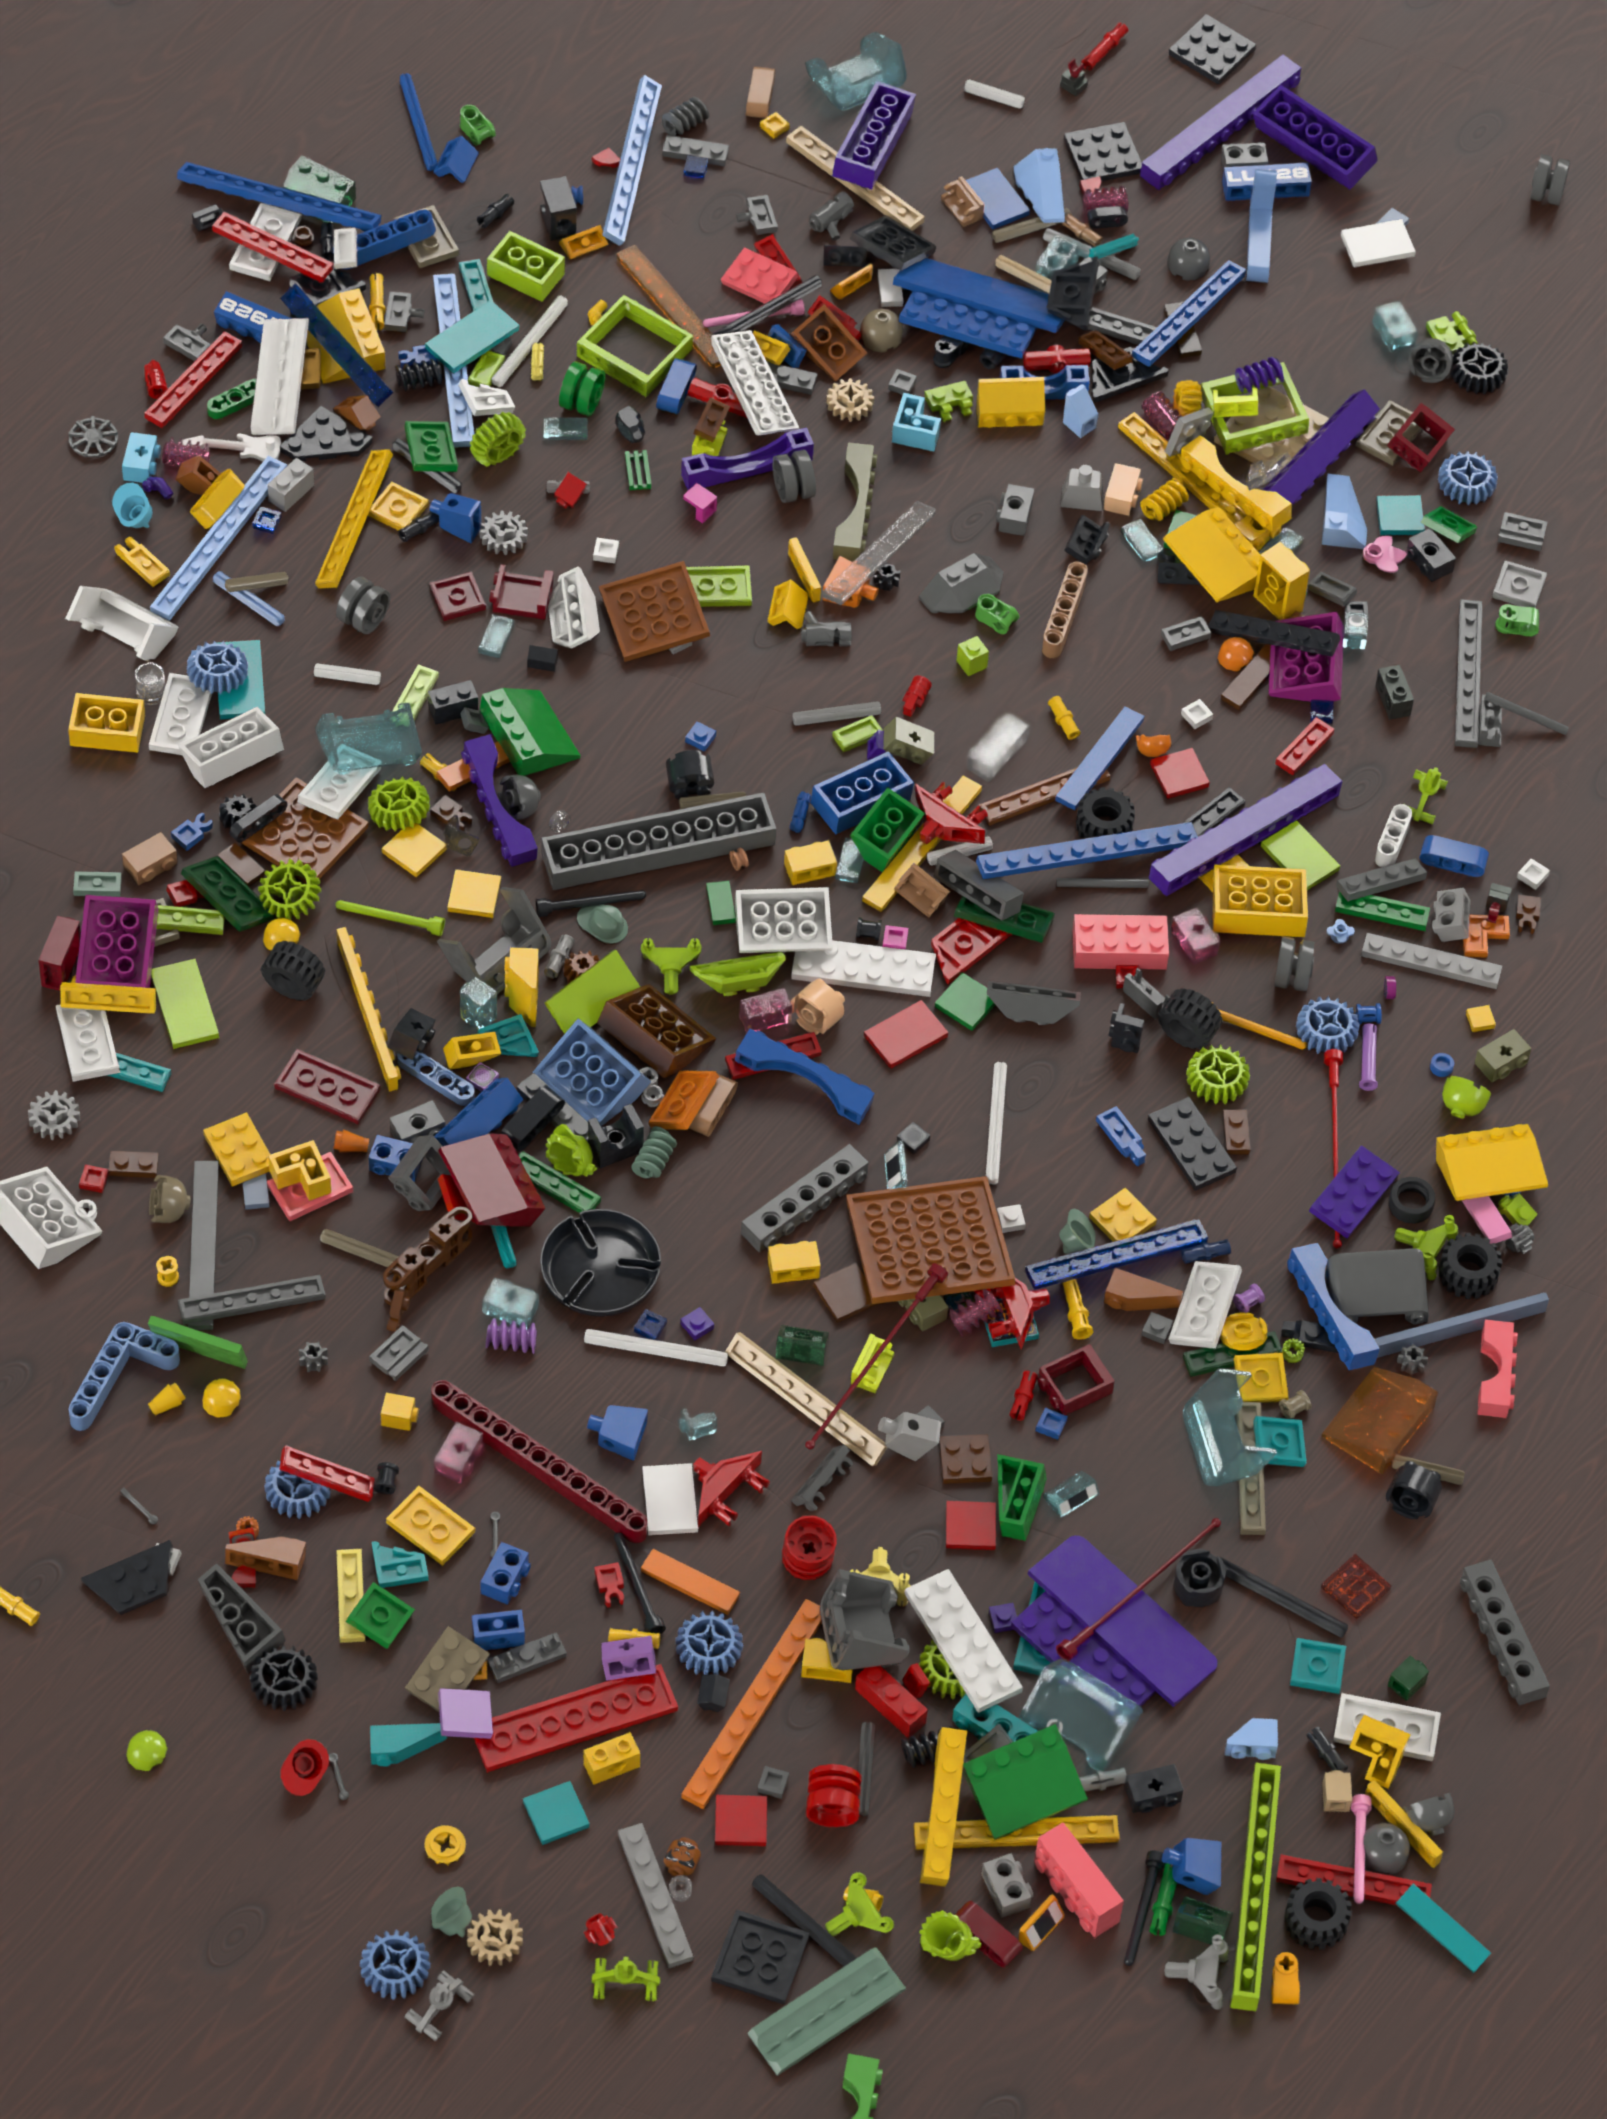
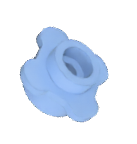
(1336, 935)

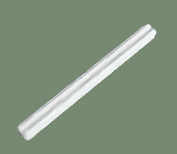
(526, 344)
(996, 1122)
(656, 1347)

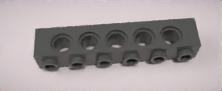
(809, 1187)
(1486, 1577)

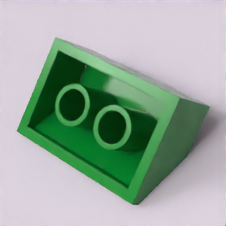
(886, 829)

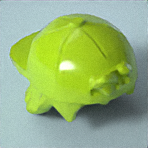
(569, 1152)
(947, 1937)

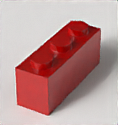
(891, 1700)

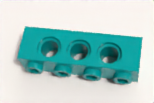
(965, 1714)

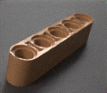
(1064, 610)

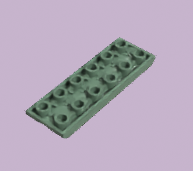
(826, 2010)

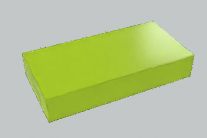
(486, 368)
(856, 733)

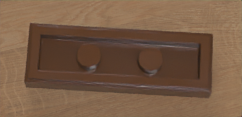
(1105, 349)

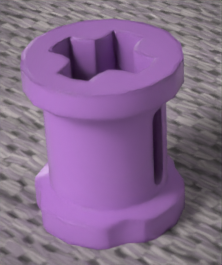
(1248, 1298)

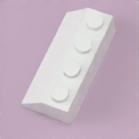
(231, 747)

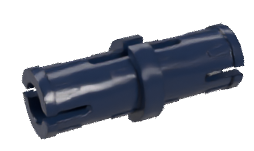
(1205, 1251)

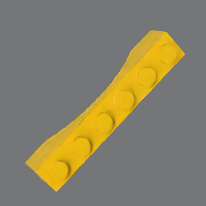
(1264, 506)
(944, 1807)

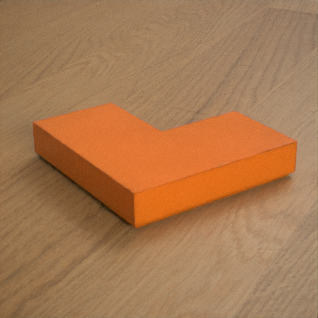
(1481, 930)

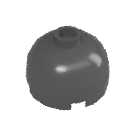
(1189, 258)
(1431, 360)
(519, 796)
(1432, 1814)
(1385, 1849)

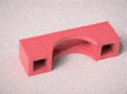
(1498, 1343)

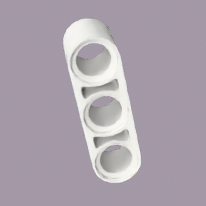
(1393, 835)

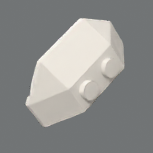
(573, 610)

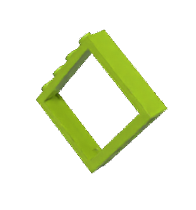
(617, 368)
(1258, 435)

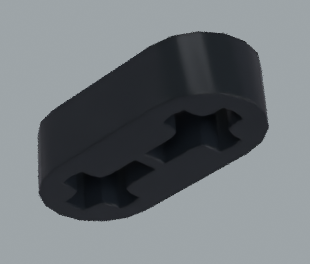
(1107, 217)

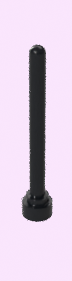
(545, 907)
(653, 1622)
(1154, 1865)

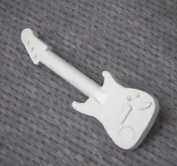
(251, 446)

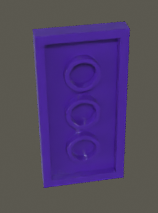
(1354, 1191)

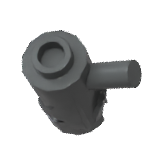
(830, 213)
(825, 634)

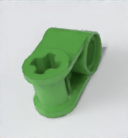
(475, 124)
(995, 613)
(1520, 620)

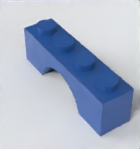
(1056, 385)

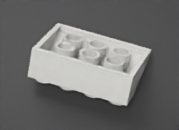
(783, 920)
(43, 1217)

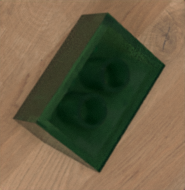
(320, 182)

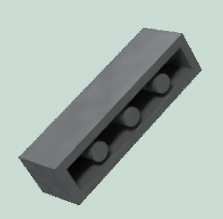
(965, 878)

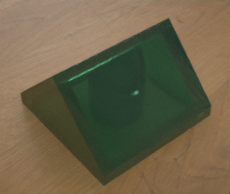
(801, 1345)
(1201, 1920)

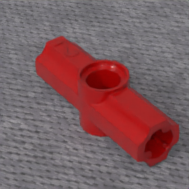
(1055, 358)
(721, 392)

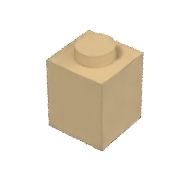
(1337, 1791)

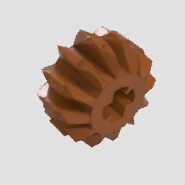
(578, 964)

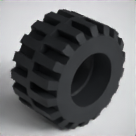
(1108, 804)
(293, 970)
(1190, 1018)
(1472, 1250)
(1311, 1931)

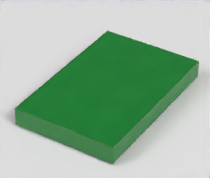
(431, 446)

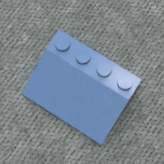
(591, 1074)

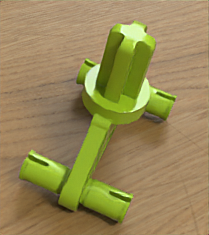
(1428, 785)
(671, 960)
(1429, 1242)
(859, 1910)
(626, 1973)

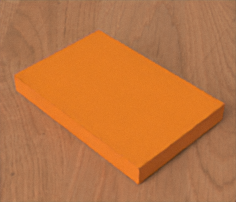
(683, 1099)

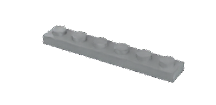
(1431, 960)
(655, 1895)

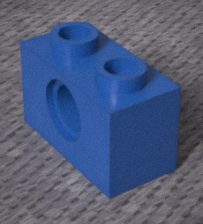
(498, 1630)

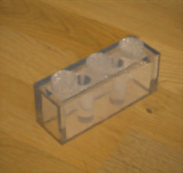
(997, 747)

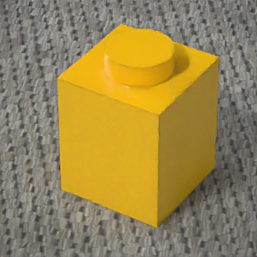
(399, 1411)

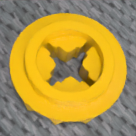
(439, 1836)

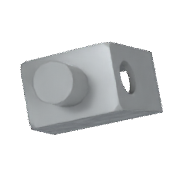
(1083, 489)
(910, 1434)

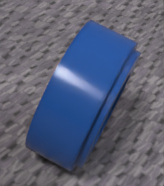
(1442, 1064)

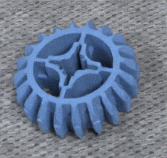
(1467, 478)
(217, 667)
(1325, 1018)
(306, 1498)
(728, 1645)
(402, 1981)

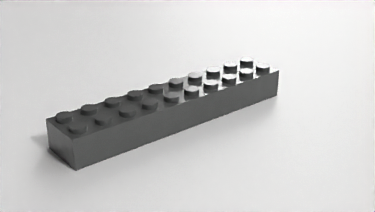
(658, 841)

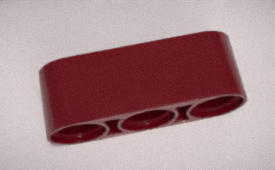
(994, 1938)

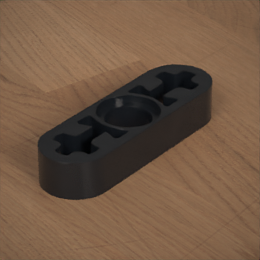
(258, 818)

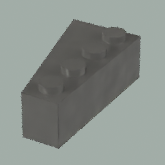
(241, 1618)

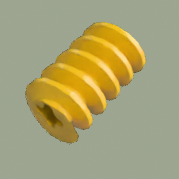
(1164, 500)

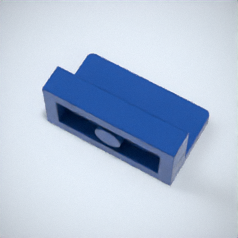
(456, 159)

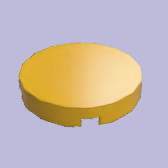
(1243, 1331)

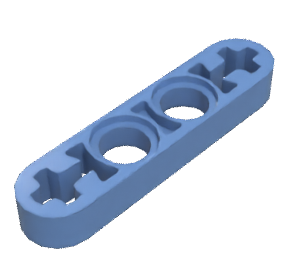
(439, 1072)

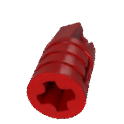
(155, 379)
(916, 694)

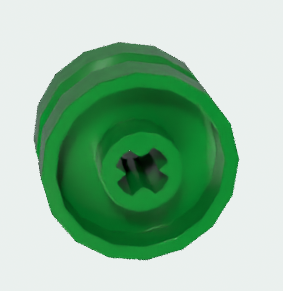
(582, 388)

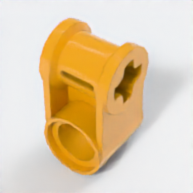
(1285, 1982)

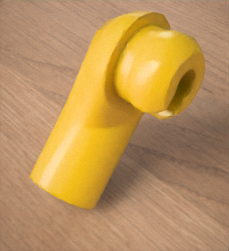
(596, 311)

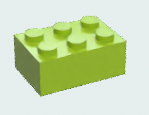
(525, 266)

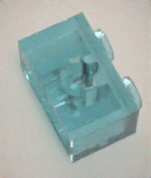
(1395, 326)
(510, 1302)

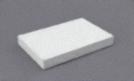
(1378, 243)
(670, 1499)

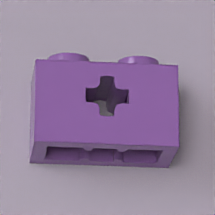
(628, 1658)

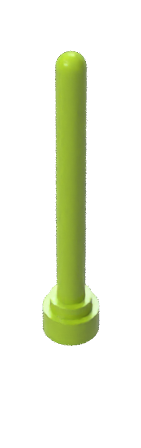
(433, 925)

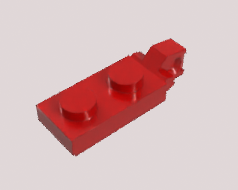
(847, 321)

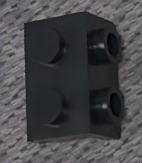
(1086, 539)
(1173, 571)
(1125, 1031)

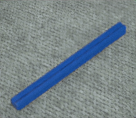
(418, 121)

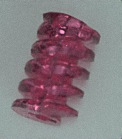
(1104, 198)
(1161, 413)
(181, 453)
(975, 1312)

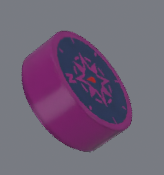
(1389, 987)

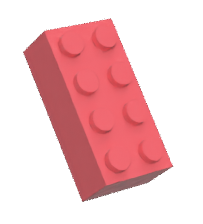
(1120, 940)
(1078, 1880)

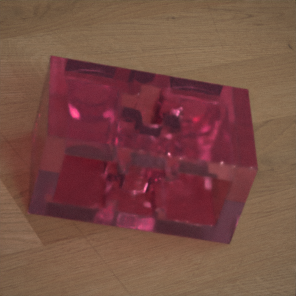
(1195, 935)
(766, 1010)
(459, 1452)

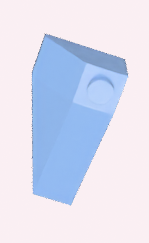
(1041, 182)
(1342, 515)

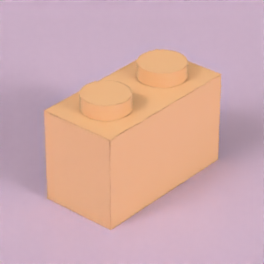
(1122, 489)

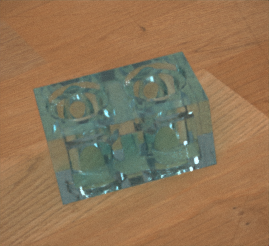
(1057, 255)
(478, 1003)

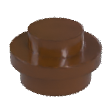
(303, 236)

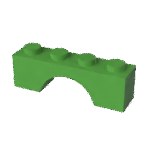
(860, 2080)

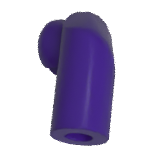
(158, 484)

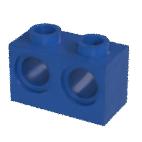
(394, 1151)
(499, 1571)

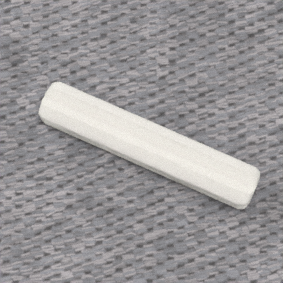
(994, 94)
(347, 674)
(964, 848)

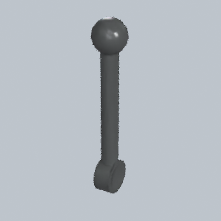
(495, 1518)
(152, 1519)
(333, 1759)

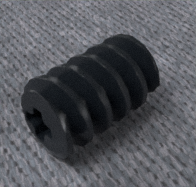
(418, 374)
(921, 1748)

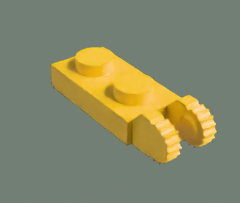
(143, 562)

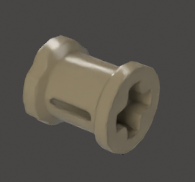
(1295, 1404)

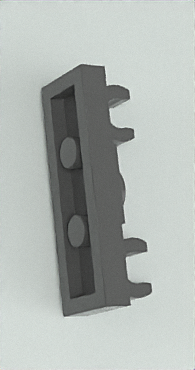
(822, 1477)
(526, 1657)

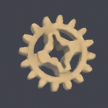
(839, 399)
(498, 1927)

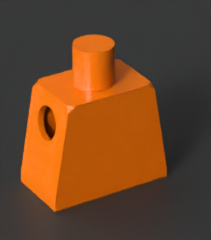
(866, 590)

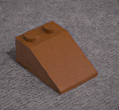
(828, 343)

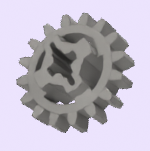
(503, 532)
(54, 1115)

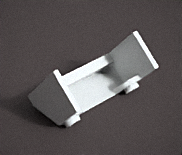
(122, 619)

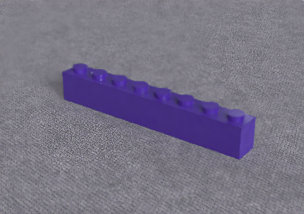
(1324, 447)

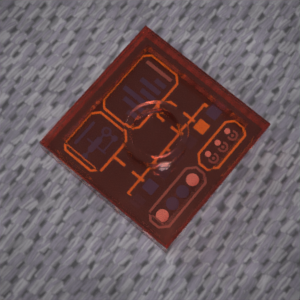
(1355, 1586)

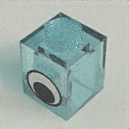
(1355, 630)

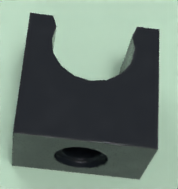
(559, 208)
(626, 1131)

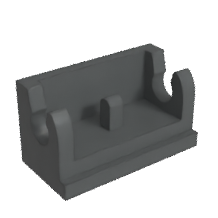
(1489, 724)
(1144, 993)

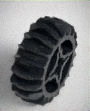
(1479, 368)
(280, 1665)

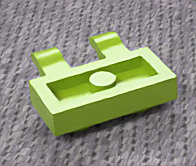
(948, 396)

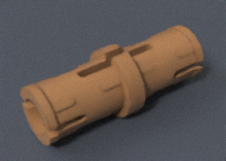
(1082, 230)

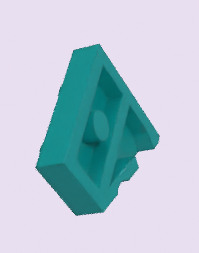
(513, 1037)
(398, 1566)

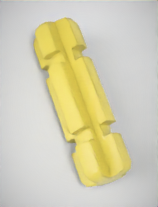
(537, 361)

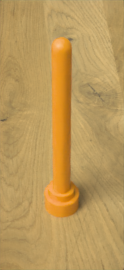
(1263, 1030)

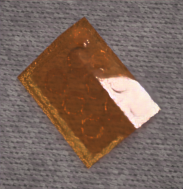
(1381, 1417)

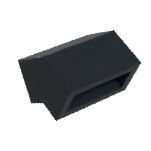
(206, 217)
(542, 658)
(713, 1692)

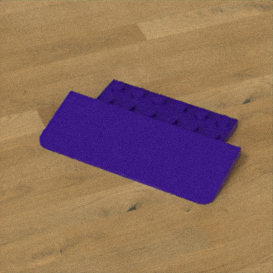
(1134, 1649)

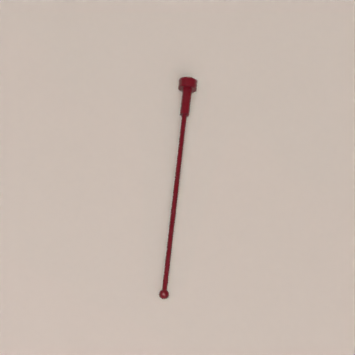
(936, 1274)
(1068, 1648)

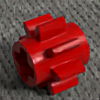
(600, 1929)

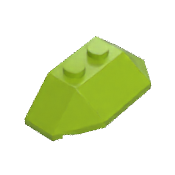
(739, 973)

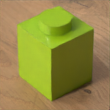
(972, 656)

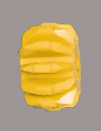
(1187, 397)

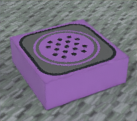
(482, 1076)

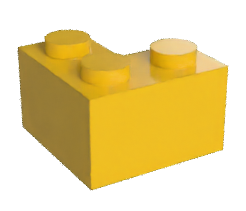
(301, 1165)
(1385, 1747)

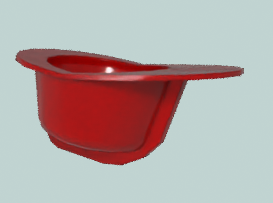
(304, 1767)

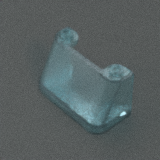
(853, 80)
(369, 740)
(1089, 1710)

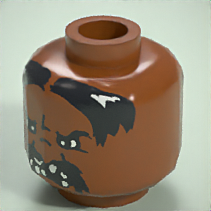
(682, 1857)

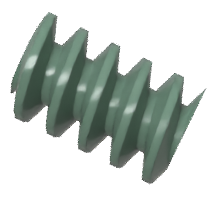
(654, 1153)

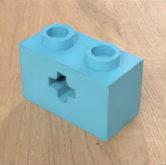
(140, 457)

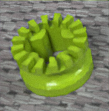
(1298, 1346)

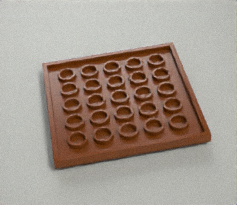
(926, 1224)

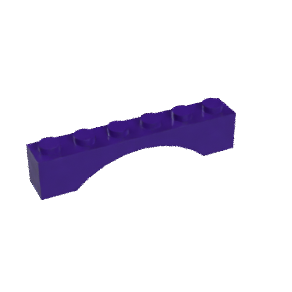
(713, 470)
(516, 839)

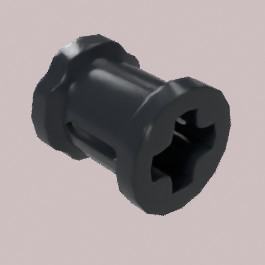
(868, 929)
(386, 1478)

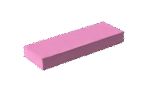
(1488, 1219)

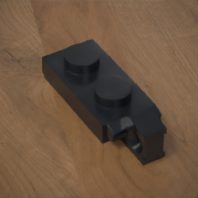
(1309, 1333)

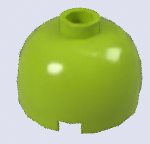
(1463, 1097)

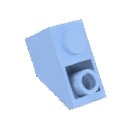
(1080, 411)
(1254, 1739)

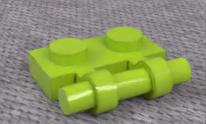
(1446, 331)

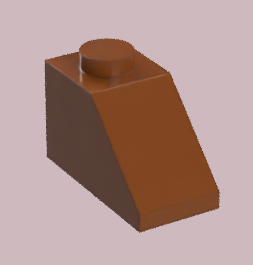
(358, 412)
(196, 475)

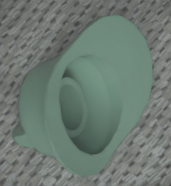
(603, 922)
(1077, 1233)
(451, 1912)

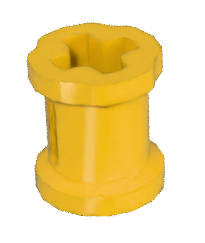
(167, 1270)

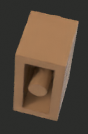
(149, 858)

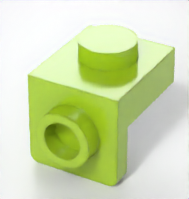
(1516, 1209)

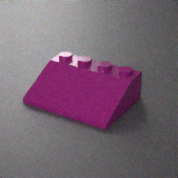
(1308, 674)
(117, 941)

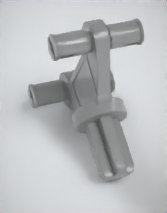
(1203, 1970)
(440, 1999)

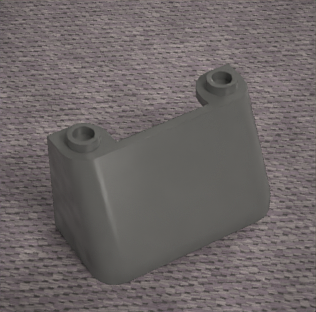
(1379, 1284)
(859, 1622)

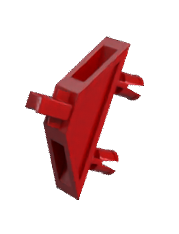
(946, 822)
(1019, 1305)
(722, 1479)

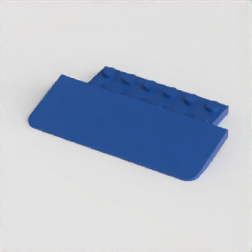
(973, 307)

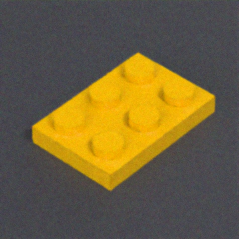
(238, 1149)
(430, 1525)

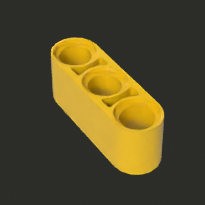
(217, 498)

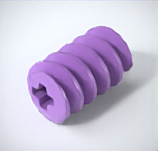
(511, 1335)

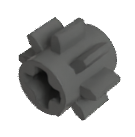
(1521, 1238)
(313, 1356)
(1412, 1359)

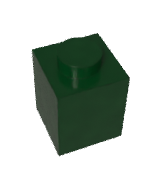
(1408, 1678)

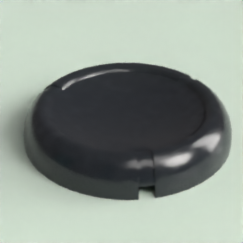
(600, 1262)

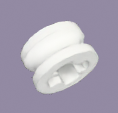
(86, 1204)

